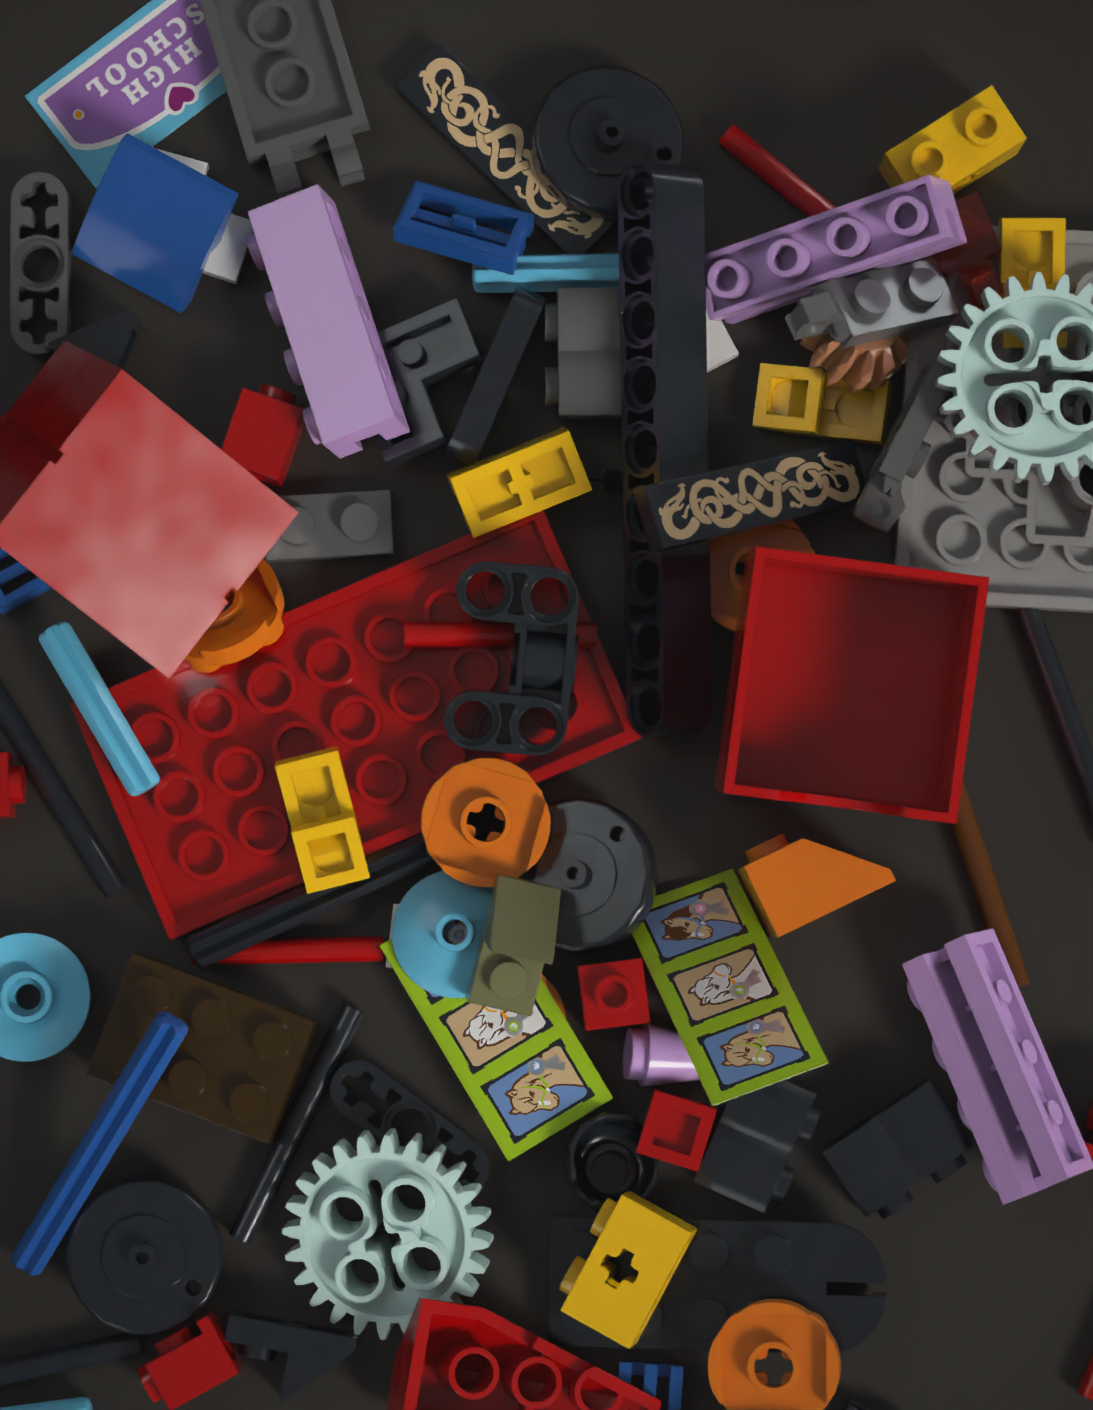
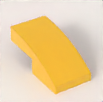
(1028, 248)
(804, 404)
(322, 819)

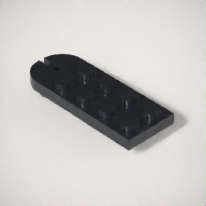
(725, 1271)

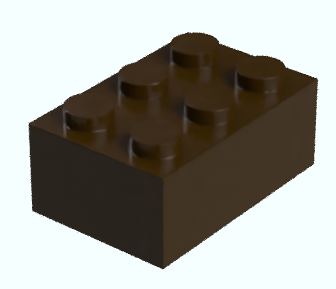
(232, 1062)

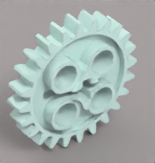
(1035, 320)
(332, 1242)

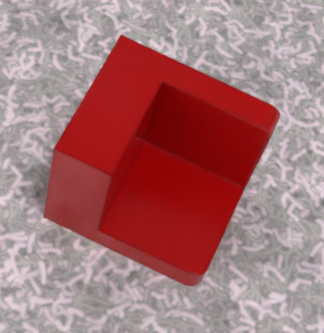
(676, 1129)

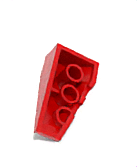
(480, 1361)

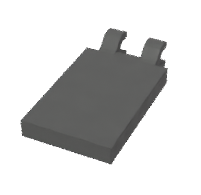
(288, 84)

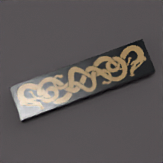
(495, 146)
(750, 496)

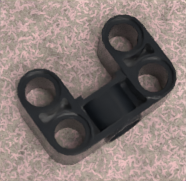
(541, 660)

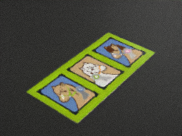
(725, 989)
(517, 1068)

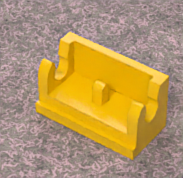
(519, 482)

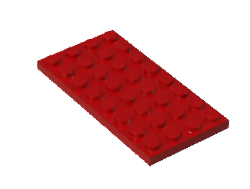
(338, 677)

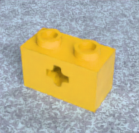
(957, 145)
(626, 1306)

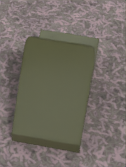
(515, 944)

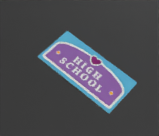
(133, 81)

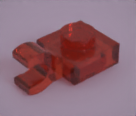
(972, 257)

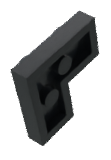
(419, 355)

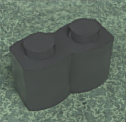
(588, 353)

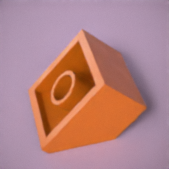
(805, 881)

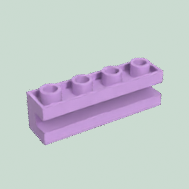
(840, 242)
(326, 321)
(997, 1066)

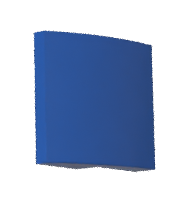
(154, 223)

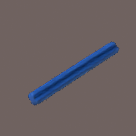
(99, 1143)

